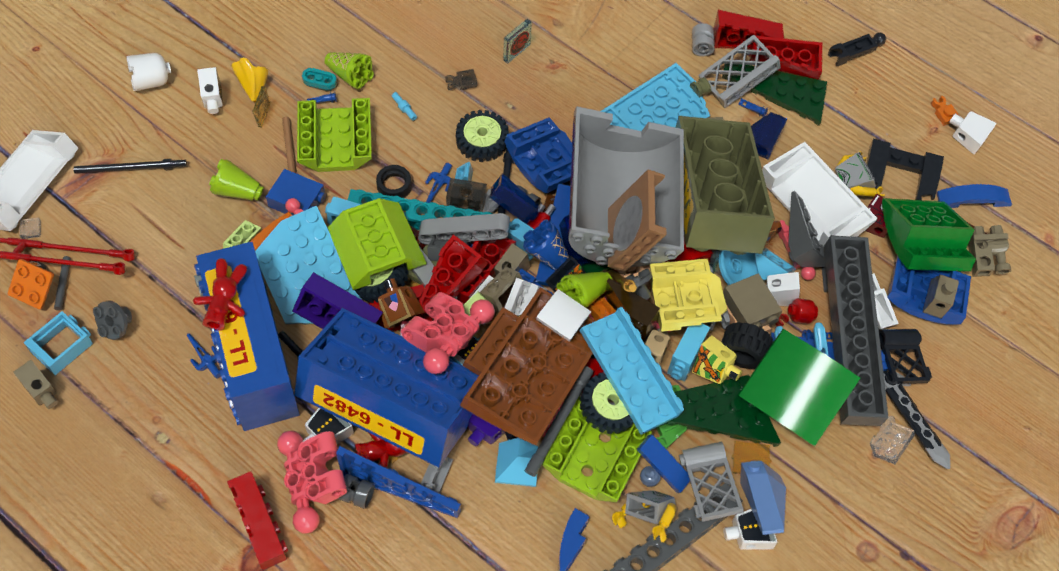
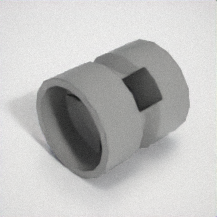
(703, 40)

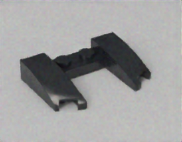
(927, 166)

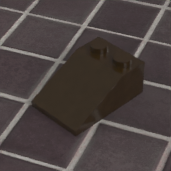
(642, 312)

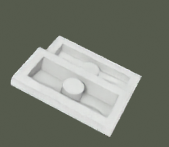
(521, 295)
(563, 315)

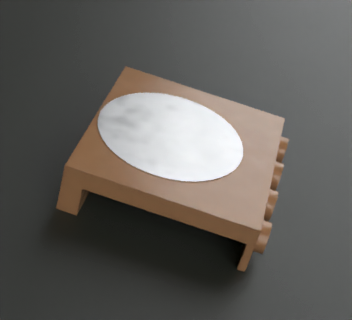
(633, 222)

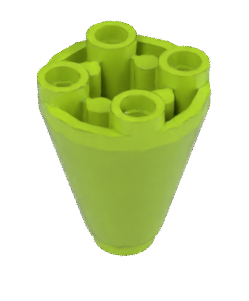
(234, 182)
(584, 287)

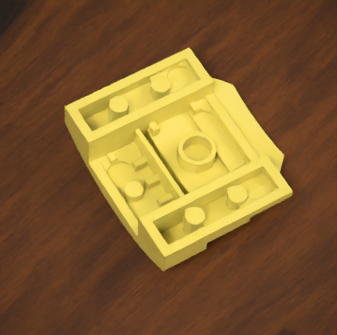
(686, 294)

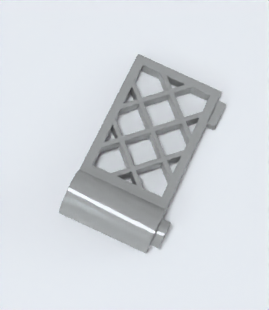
(705, 459)

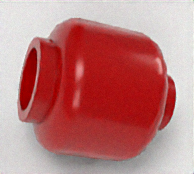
(803, 311)

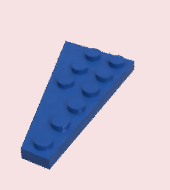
(395, 484)

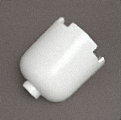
(148, 70)

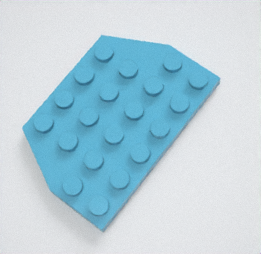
(659, 101)
(291, 256)

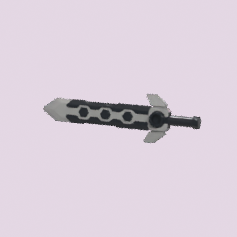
(916, 421)

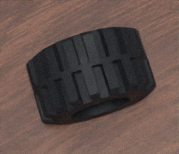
(748, 343)

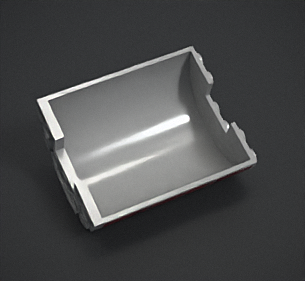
(606, 165)

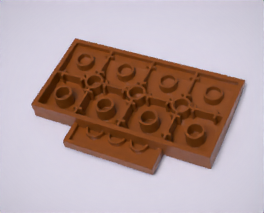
(523, 371)

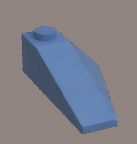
(765, 495)

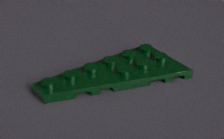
(789, 91)

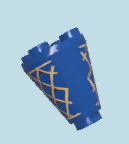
(546, 245)

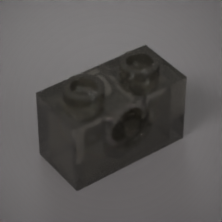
(460, 188)

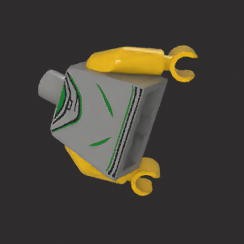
(857, 176)
(648, 506)

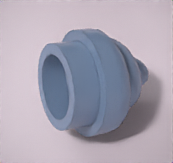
(649, 476)

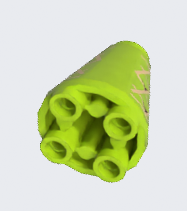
(351, 67)

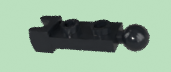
(856, 47)

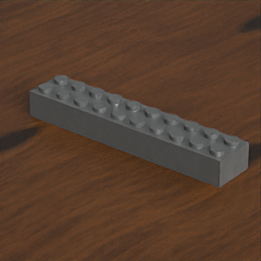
(856, 328)

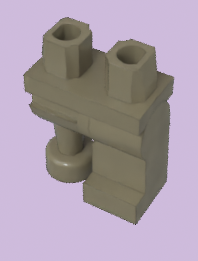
(986, 246)

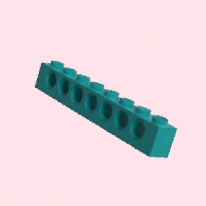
(414, 207)

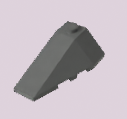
(802, 240)

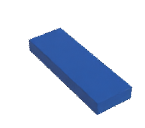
(664, 463)

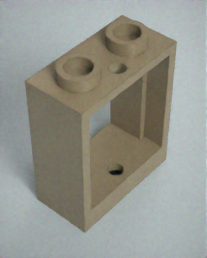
(496, 289)

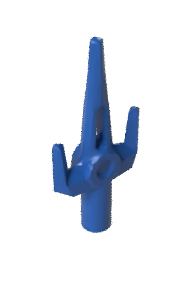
(440, 179)
(206, 361)

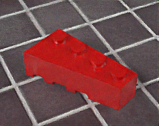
(734, 29)
(795, 56)
(492, 252)
(257, 520)

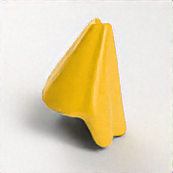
(250, 77)

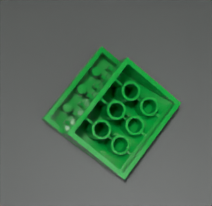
(928, 235)
(799, 387)

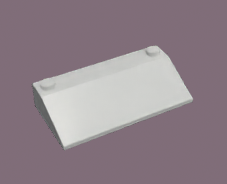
(30, 172)
(828, 200)

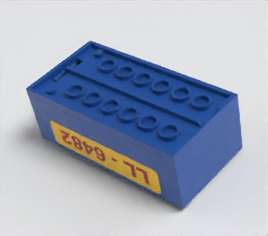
(249, 345)
(384, 388)

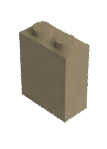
(752, 302)

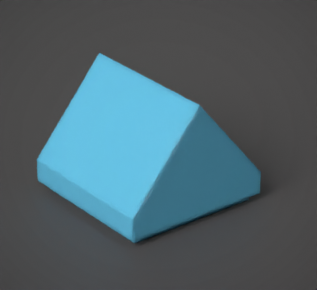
(464, 172)

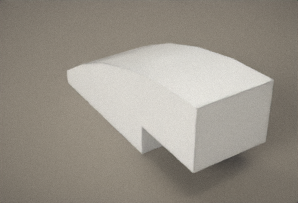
(885, 313)

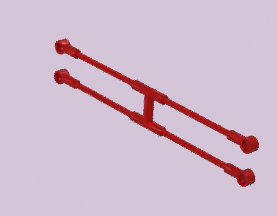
(118, 268)

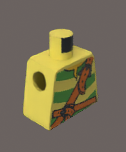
(716, 362)

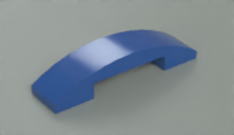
(975, 194)

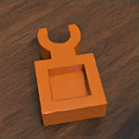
(943, 111)

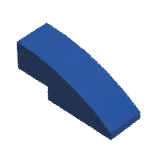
(572, 540)

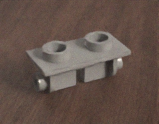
(435, 476)

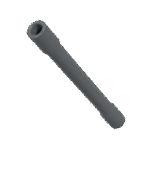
(538, 458)

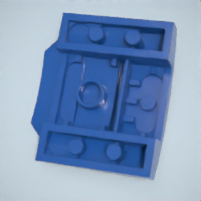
(541, 154)
(911, 286)

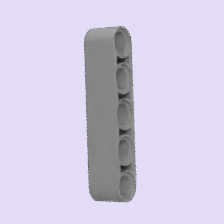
(465, 228)

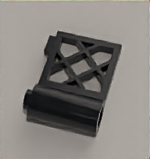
(904, 341)

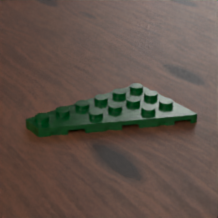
(721, 410)

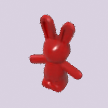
(223, 292)
(378, 450)

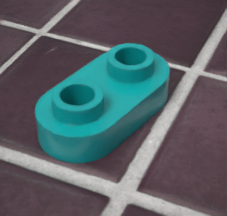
(321, 79)

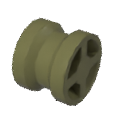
(701, 87)

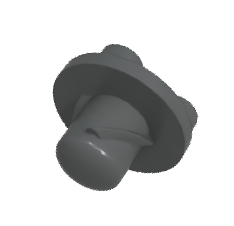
(640, 280)
(112, 319)

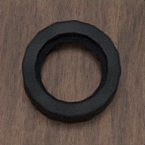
(394, 170)

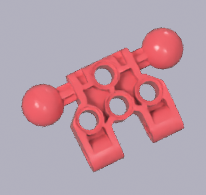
(448, 331)
(308, 475)

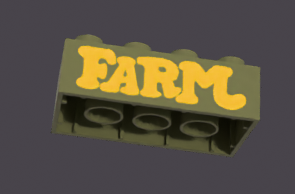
(723, 187)

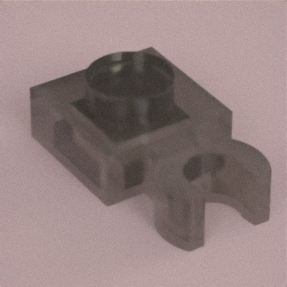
(463, 79)

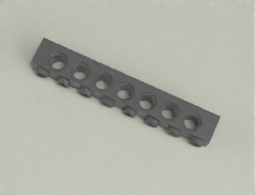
(681, 540)

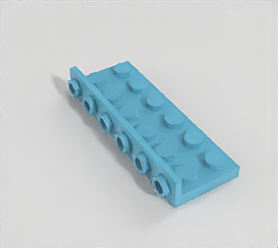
(632, 371)

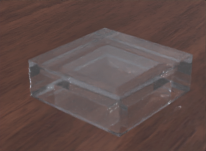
(30, 228)

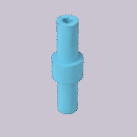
(404, 106)

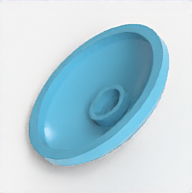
(737, 267)

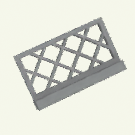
(750, 79)

